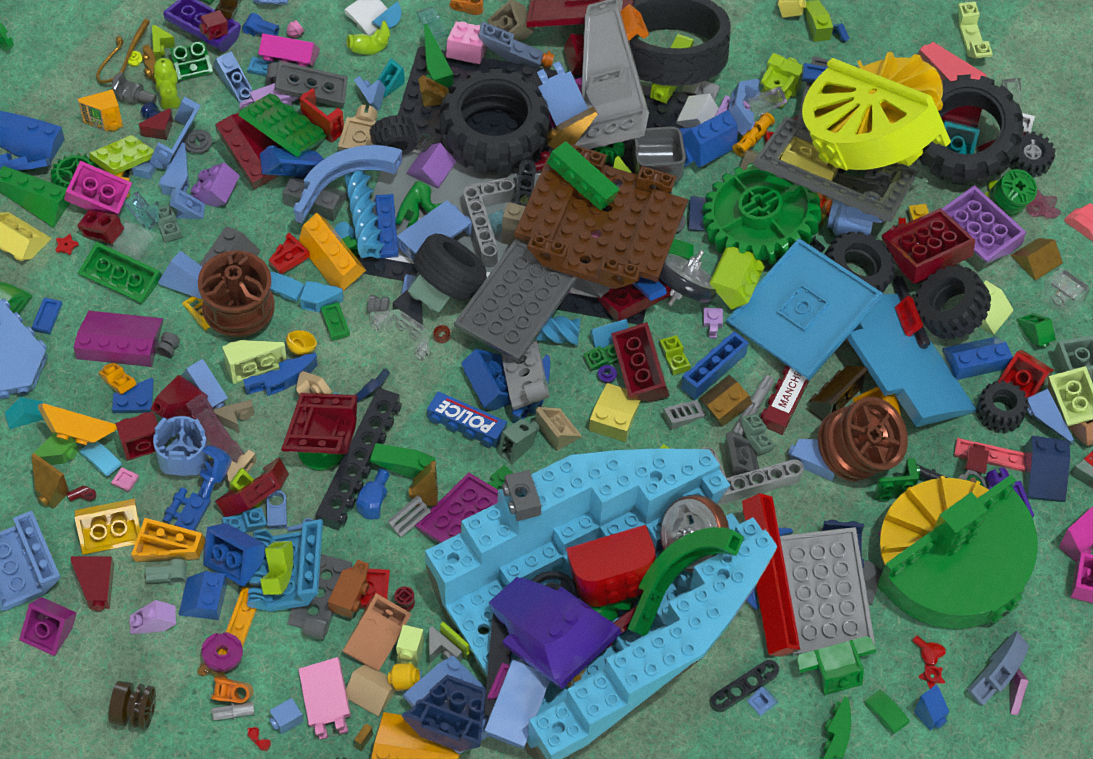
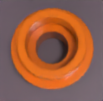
(547, 59)

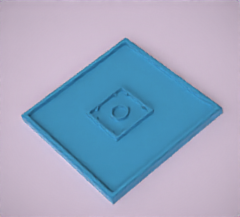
(804, 308)

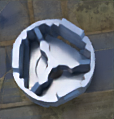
(849, 219)
(186, 452)

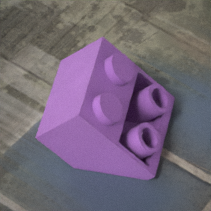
(215, 185)

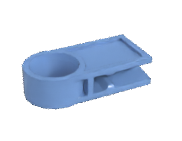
(277, 514)

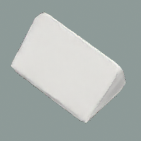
(1028, 122)

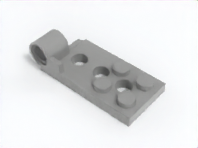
(530, 387)

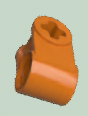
(472, 7)
(227, 690)

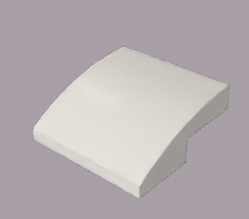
(364, 12)

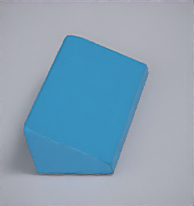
(602, 335)

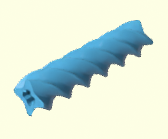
(362, 214)
(561, 330)

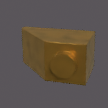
(426, 485)

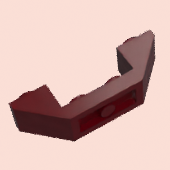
(255, 491)

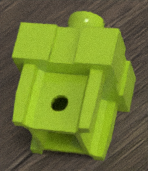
(783, 73)

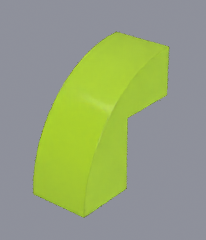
(280, 565)

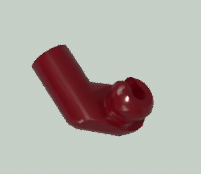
(540, 164)

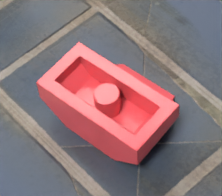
(1082, 220)

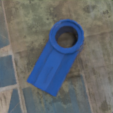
(256, 25)

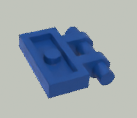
(191, 514)

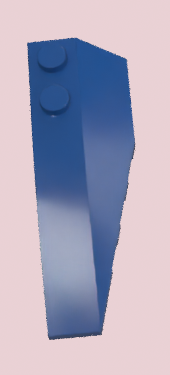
(29, 136)

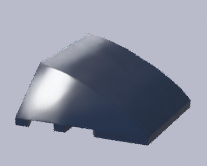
(450, 714)

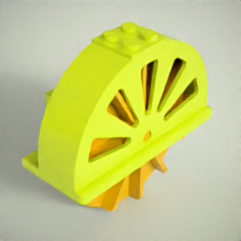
(875, 112)

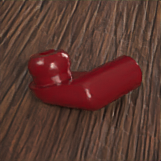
(82, 492)

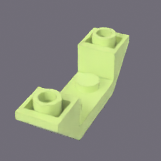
(970, 32)

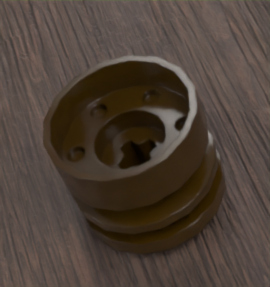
(132, 705)

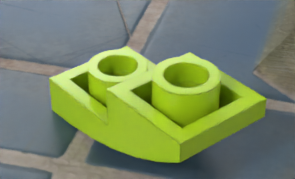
(674, 355)

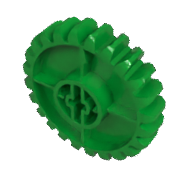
(759, 213)

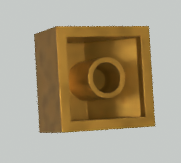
(726, 400)

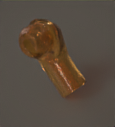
(203, 670)

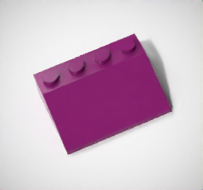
(118, 338)

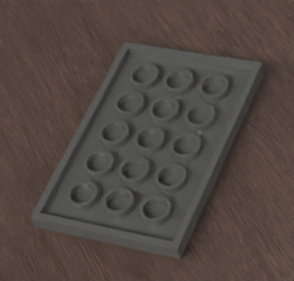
(514, 302)

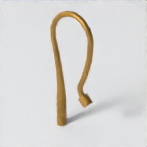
(119, 41)

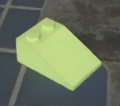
(252, 358)
(1073, 395)

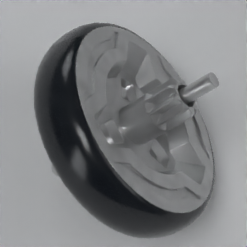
(687, 278)

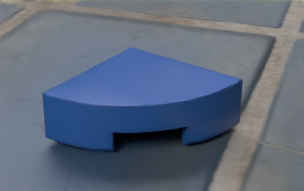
(840, 30)

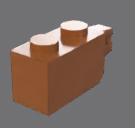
(349, 590)

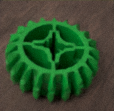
(66, 168)

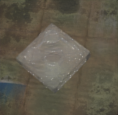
(134, 241)

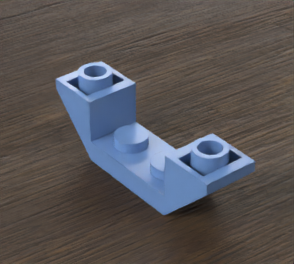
(741, 115)

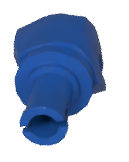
(215, 471)
(372, 496)

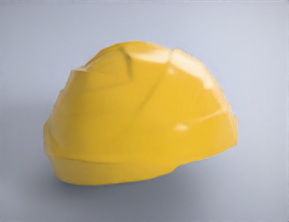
(301, 342)

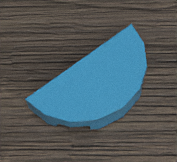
(390, 16)

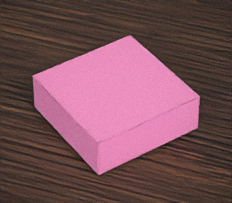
(125, 480)

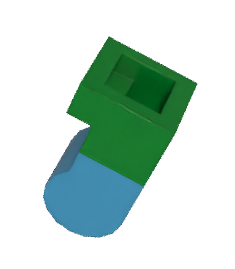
(347, 234)

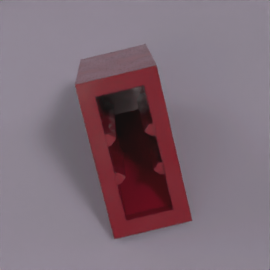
(95, 579)

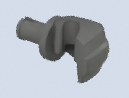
(130, 92)

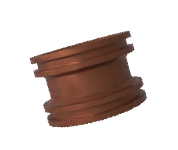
(868, 445)

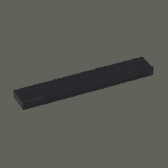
(497, 655)

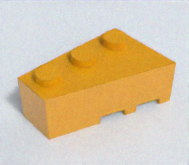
(166, 542)

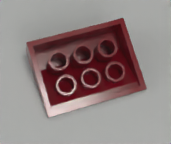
(245, 146)
(928, 245)

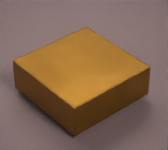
(363, 737)

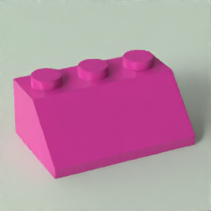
(288, 50)
(97, 190)
(1079, 536)

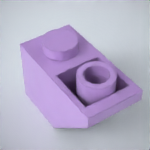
(153, 618)

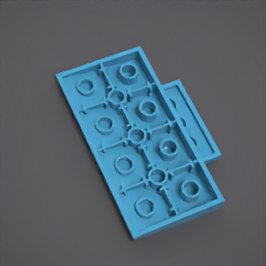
(904, 369)

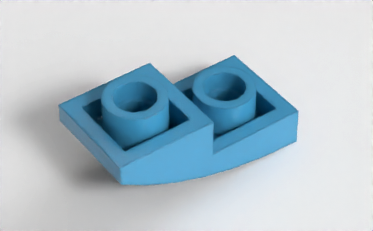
(286, 286)
(248, 521)

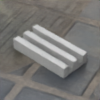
(414, 520)

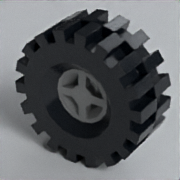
(1040, 152)

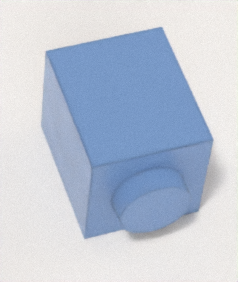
(285, 716)

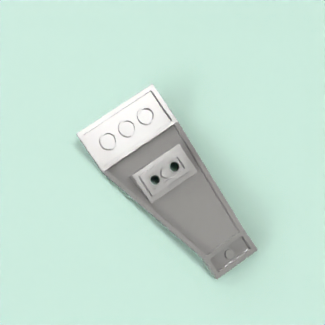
(610, 79)

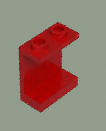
(331, 124)

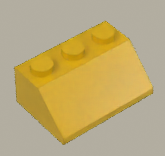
(107, 526)

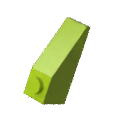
(818, 21)

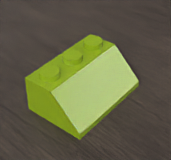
(736, 277)

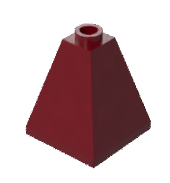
(173, 398)

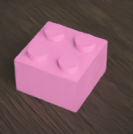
(465, 44)

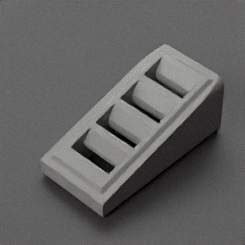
(681, 421)

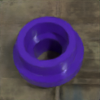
(607, 378)

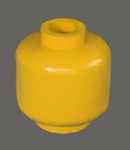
(403, 676)

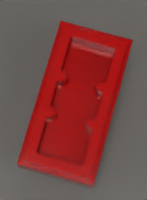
(908, 316)

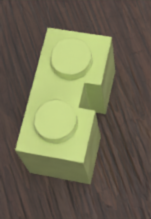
(410, 645)

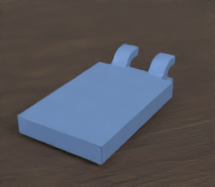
(561, 94)

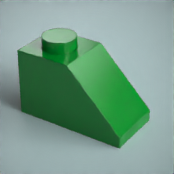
(1037, 329)

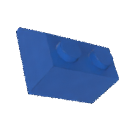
(204, 595)

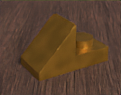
(431, 91)

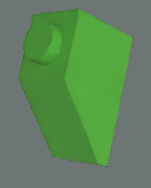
(57, 450)

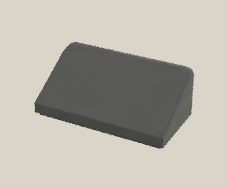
(871, 576)

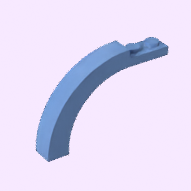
(343, 162)

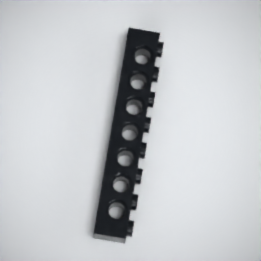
(382, 401)

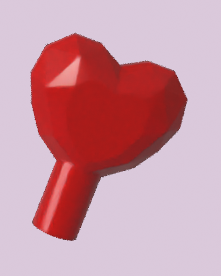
(930, 651)

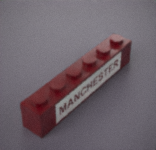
(784, 401)

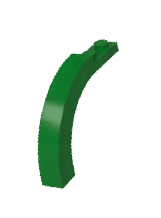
(672, 562)

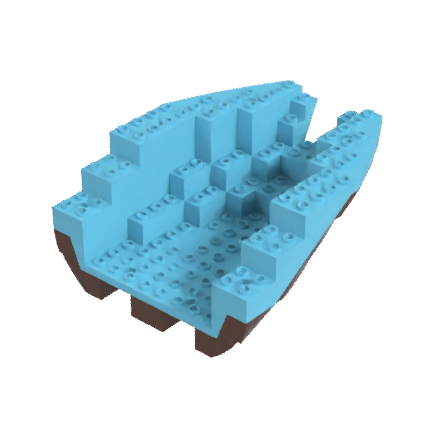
(582, 502)

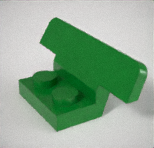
(838, 664)

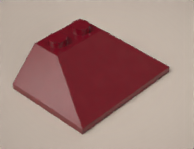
(322, 424)

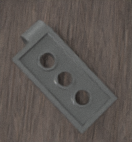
(282, 72)
(319, 624)

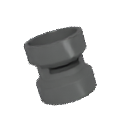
(376, 304)
(166, 346)

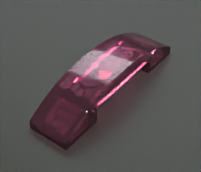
(214, 430)

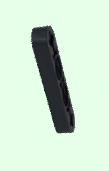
(743, 684)

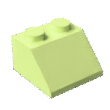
(999, 309)

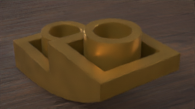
(149, 61)

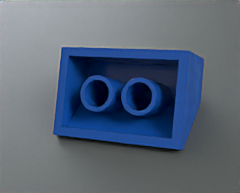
(711, 138)
(283, 163)
(978, 357)
(487, 378)
(232, 553)

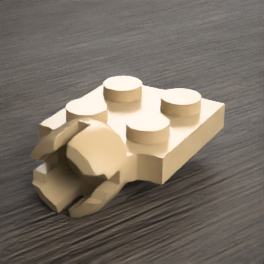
(357, 128)

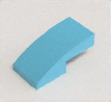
(101, 458)

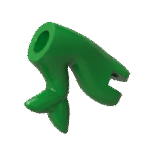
(409, 207)

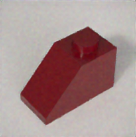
(976, 459)

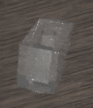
(767, 101)

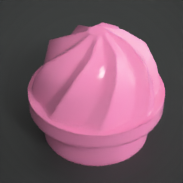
(294, 29)

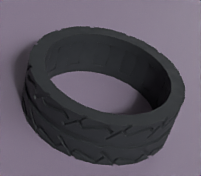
(688, 64)

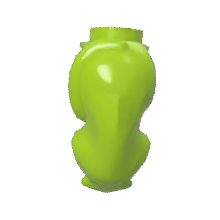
(370, 44)

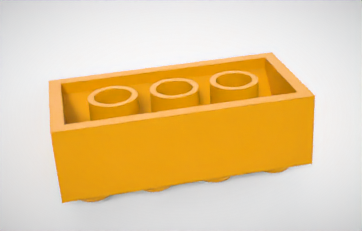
(330, 253)

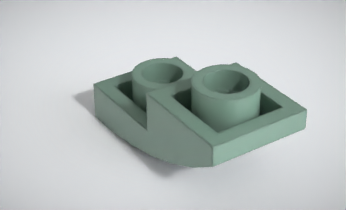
(168, 224)
(754, 430)

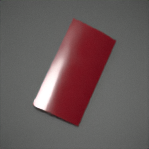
(628, 301)

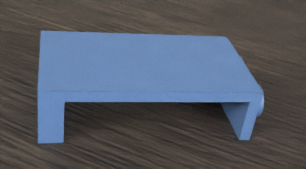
(185, 115)
(444, 220)
(517, 704)

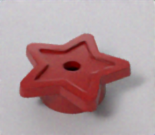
(68, 248)
(936, 671)

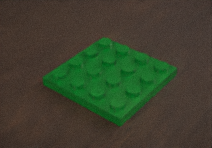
(283, 124)

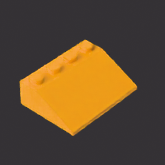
(400, 741)

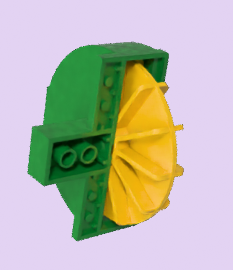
(957, 552)

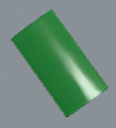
(120, 273)

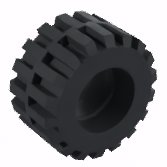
(395, 132)
(998, 418)

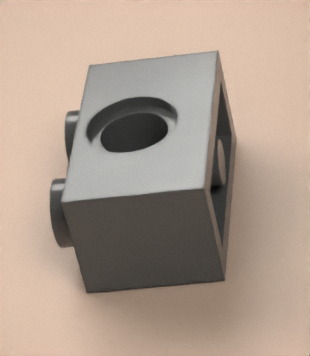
(523, 484)

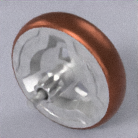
(676, 524)

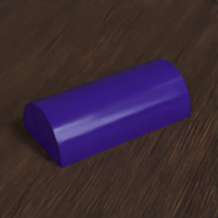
(187, 16)

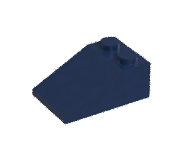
(1047, 468)

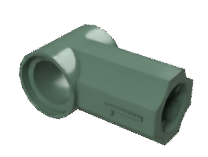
(173, 572)

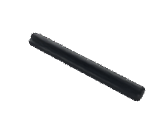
(903, 292)

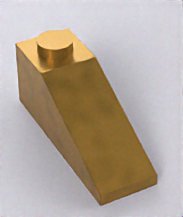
(571, 129)

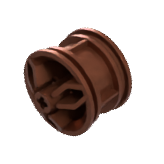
(223, 282)

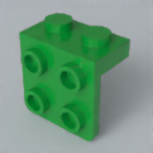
(895, 486)

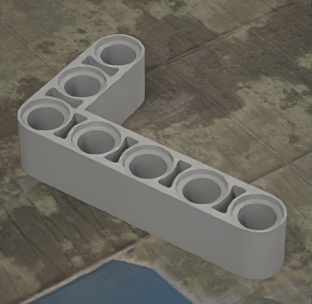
(475, 199)
(763, 476)

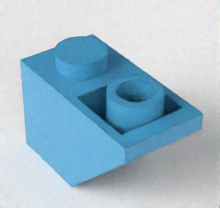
(318, 295)

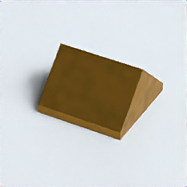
(1038, 257)

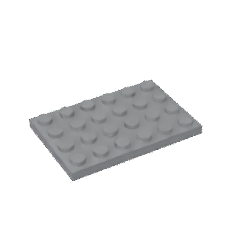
(826, 588)

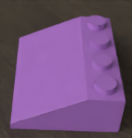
(988, 224)

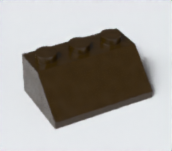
(838, 392)

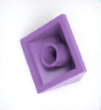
(432, 165)

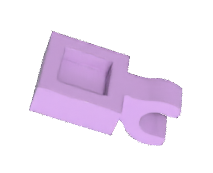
(713, 319)

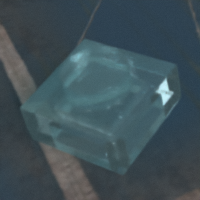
(496, 220)

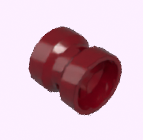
(405, 603)

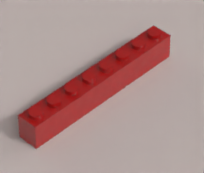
(773, 584)

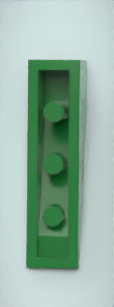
(436, 63)

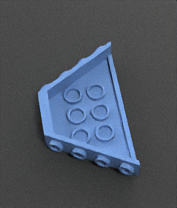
(20, 354)

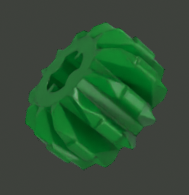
(612, 151)

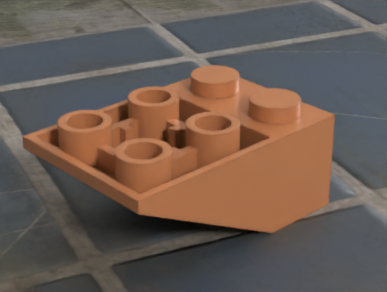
(376, 632)

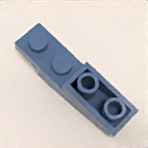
(505, 46)
(1001, 670)

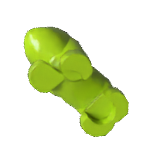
(166, 81)

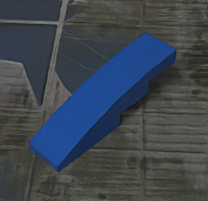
(22, 163)

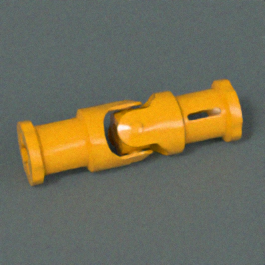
(755, 134)

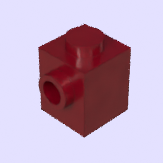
(214, 25)

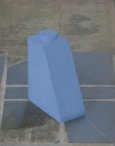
(182, 275)
(202, 378)
(809, 455)

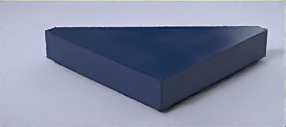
(372, 384)

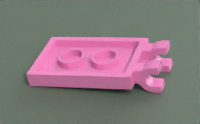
(325, 696)

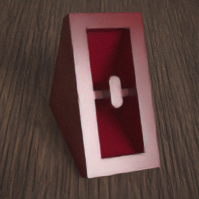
(157, 126)

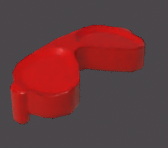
(253, 734)

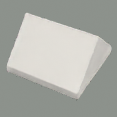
(697, 110)

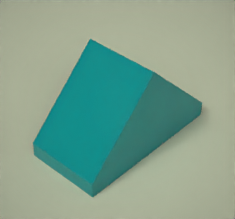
(392, 77)
(23, 412)

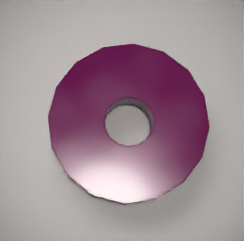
(222, 662)

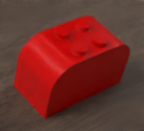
(611, 566)

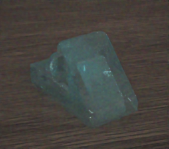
(145, 214)

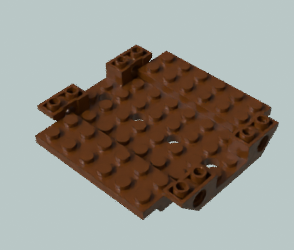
(632, 234)

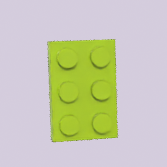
(122, 155)

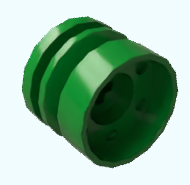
(1013, 191)

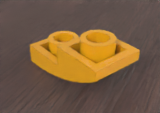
(116, 378)

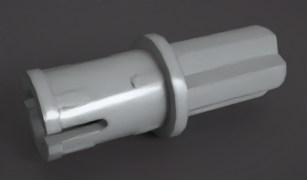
(232, 711)

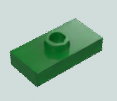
(335, 321)

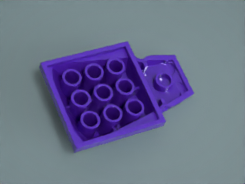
(551, 629)

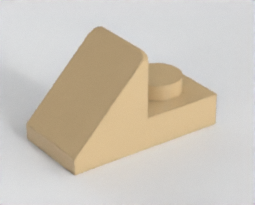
(311, 384)
(245, 461)

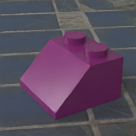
(47, 625)

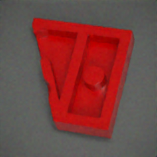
(288, 255)

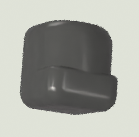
(660, 150)

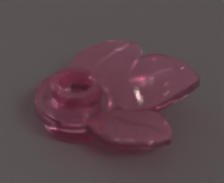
(1045, 206)

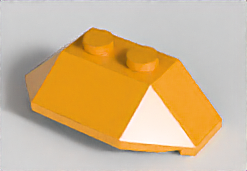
(75, 425)

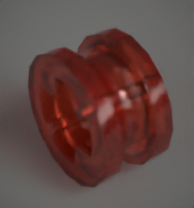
(438, 330)

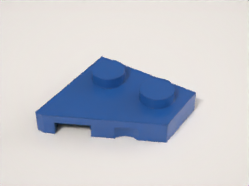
(135, 400)

